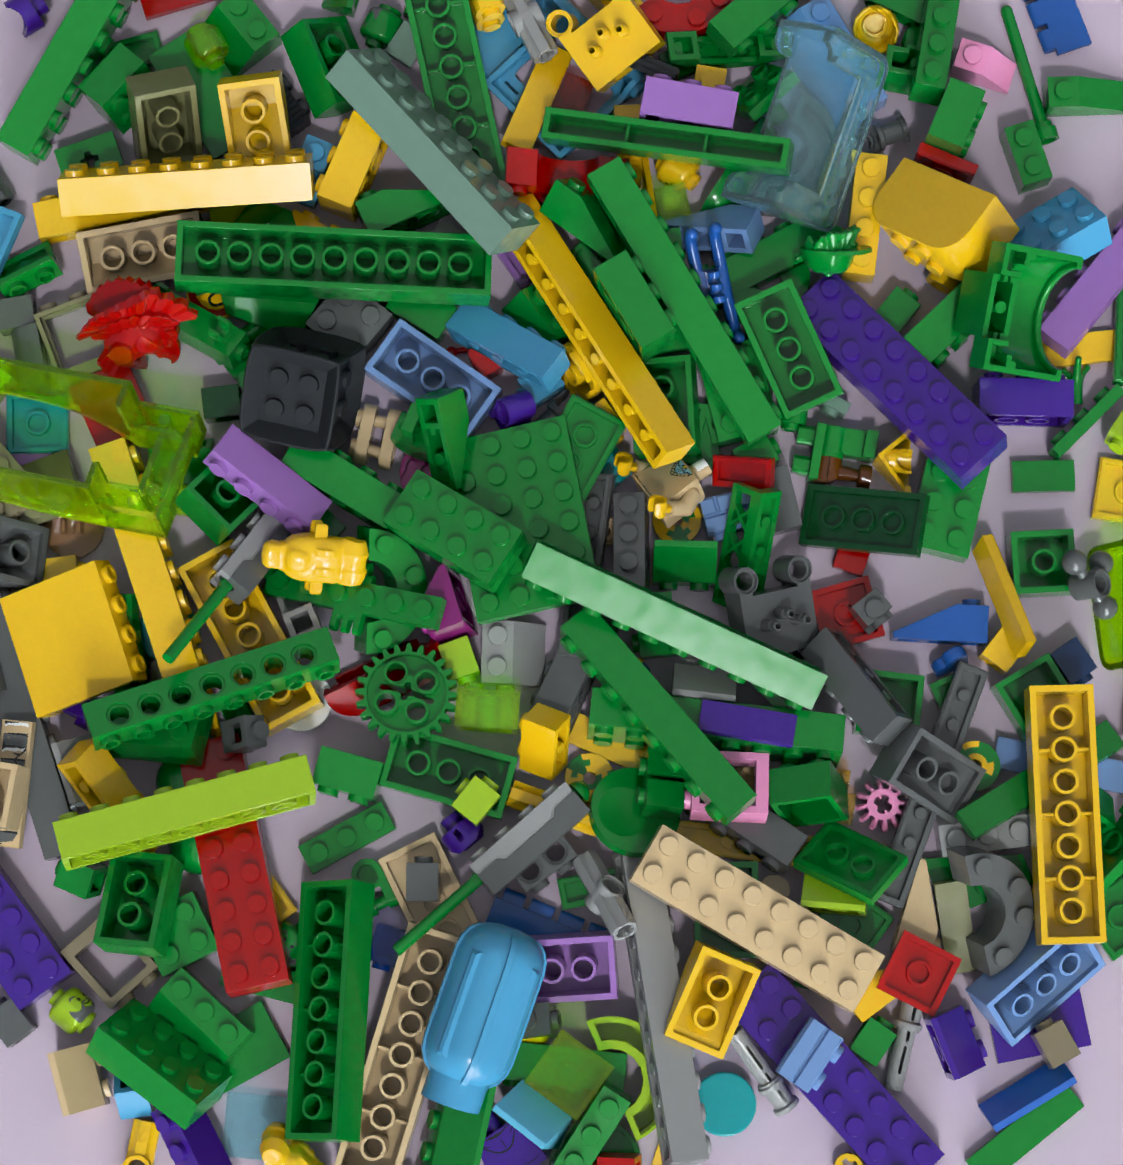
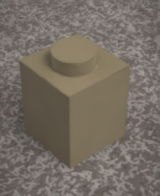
(1054, 1042)

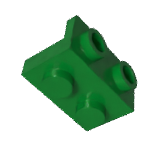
(29, 270)

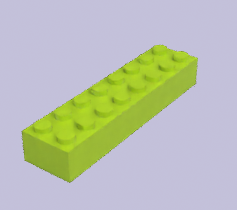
(184, 811)

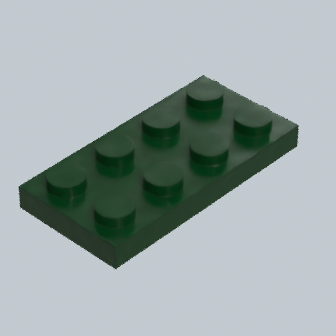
(864, 520)

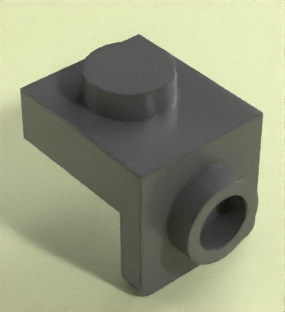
(543, 1021)

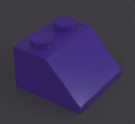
(955, 1042)

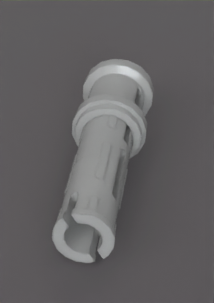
(907, 1026)
(769, 1082)

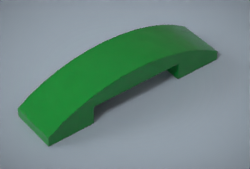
(689, 50)

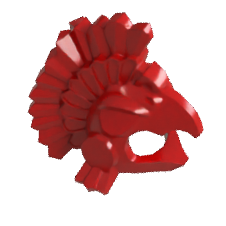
(135, 322)

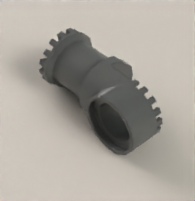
(883, 135)

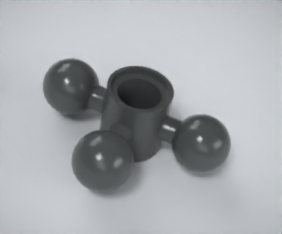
(1093, 583)

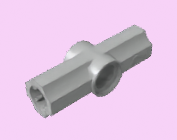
(529, 24)
(605, 895)

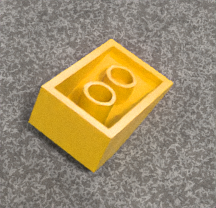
(255, 113)
(710, 999)

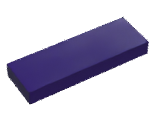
(747, 723)

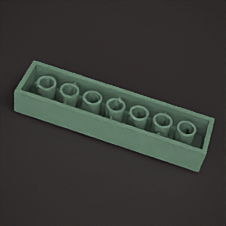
(433, 150)

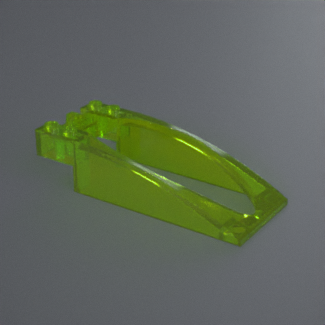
(112, 402)

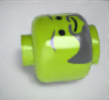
(72, 1010)

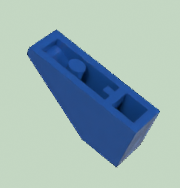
(954, 626)

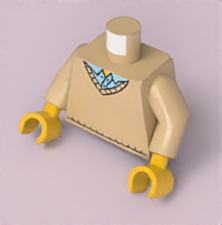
(670, 489)

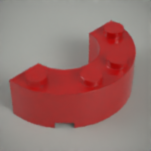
(682, 16)
(534, 173)

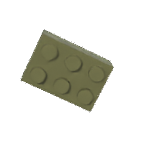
(164, 115)

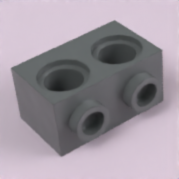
(548, 868)

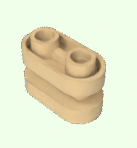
(362, 447)

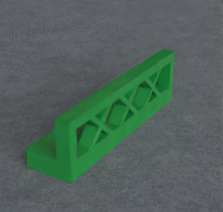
(759, 529)

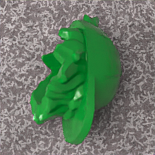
(832, 251)

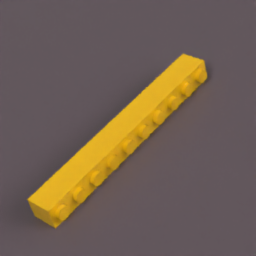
(602, 343)

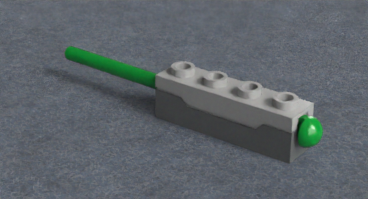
(234, 575)
(513, 851)

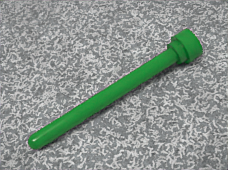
(1045, 129)

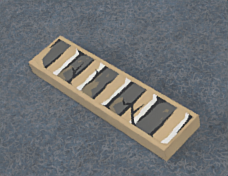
(17, 748)

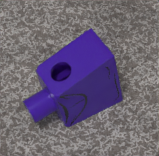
(508, 1146)

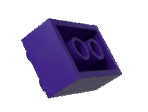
(1024, 400)

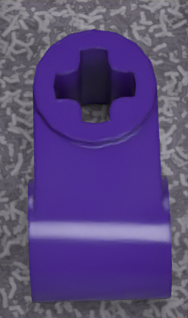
(513, 409)

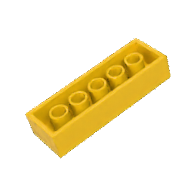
(245, 629)

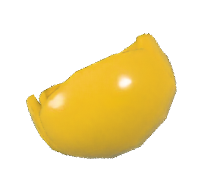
(876, 27)

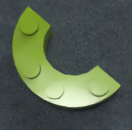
(625, 1035)

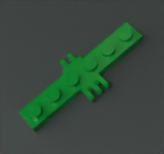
(361, 601)

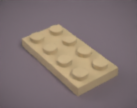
(395, 871)

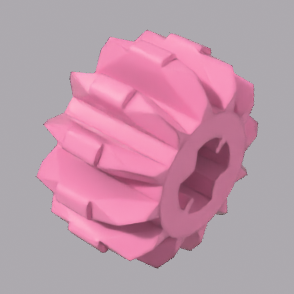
(871, 808)

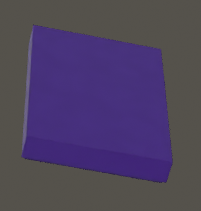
(1074, 1018)

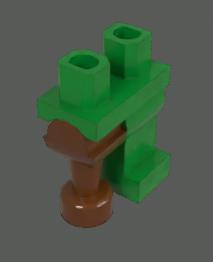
(828, 448)

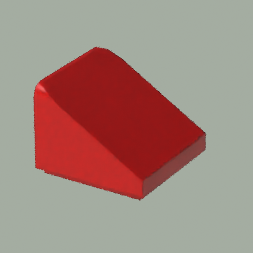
(484, 365)

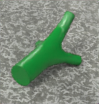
(1078, 377)

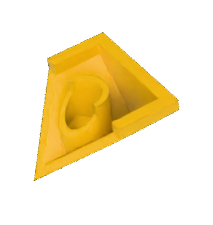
(895, 464)

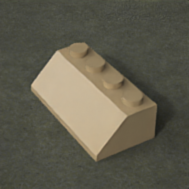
(132, 250)

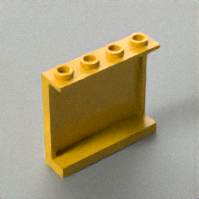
(73, 637)

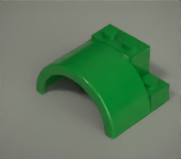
(1007, 308)

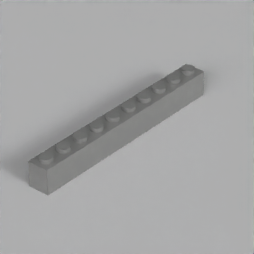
(668, 1062)

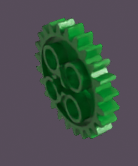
(397, 720)

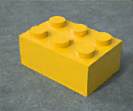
(350, 168)

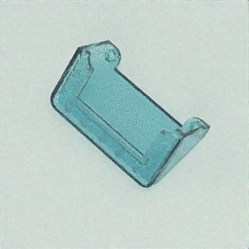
(826, 110)

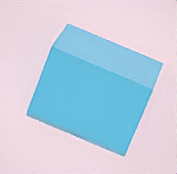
(534, 1116)

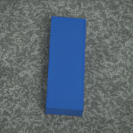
(1026, 1095)

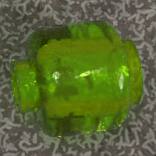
(206, 46)

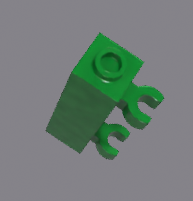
(213, 335)

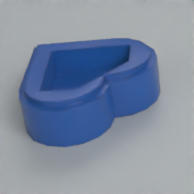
(948, 661)

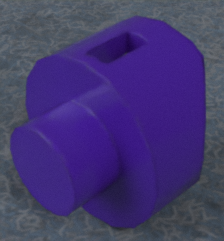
(31, 12)
(460, 833)

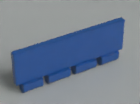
(1063, 25)
(536, 918)

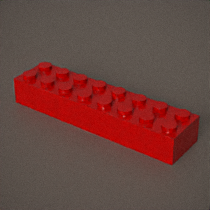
(240, 892)

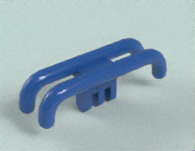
(715, 280)

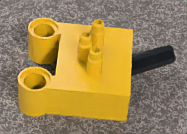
(612, 43)

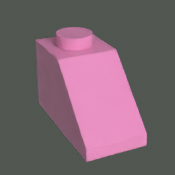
(982, 66)

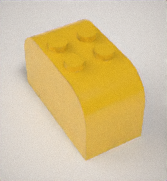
(941, 220)

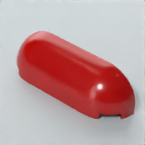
(342, 694)

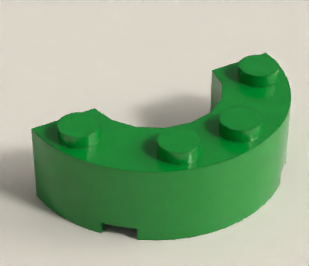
(402, 571)

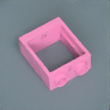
(753, 814)

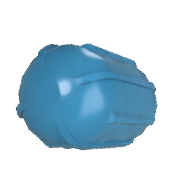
(480, 1013)

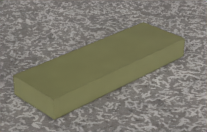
(954, 920)

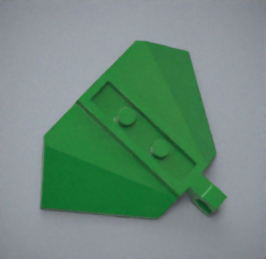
(268, 310)

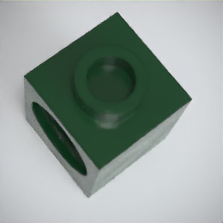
(221, 403)

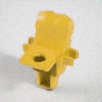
(318, 558)
(280, 1151)

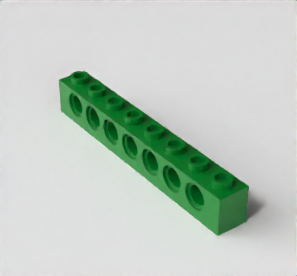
(194, 683)

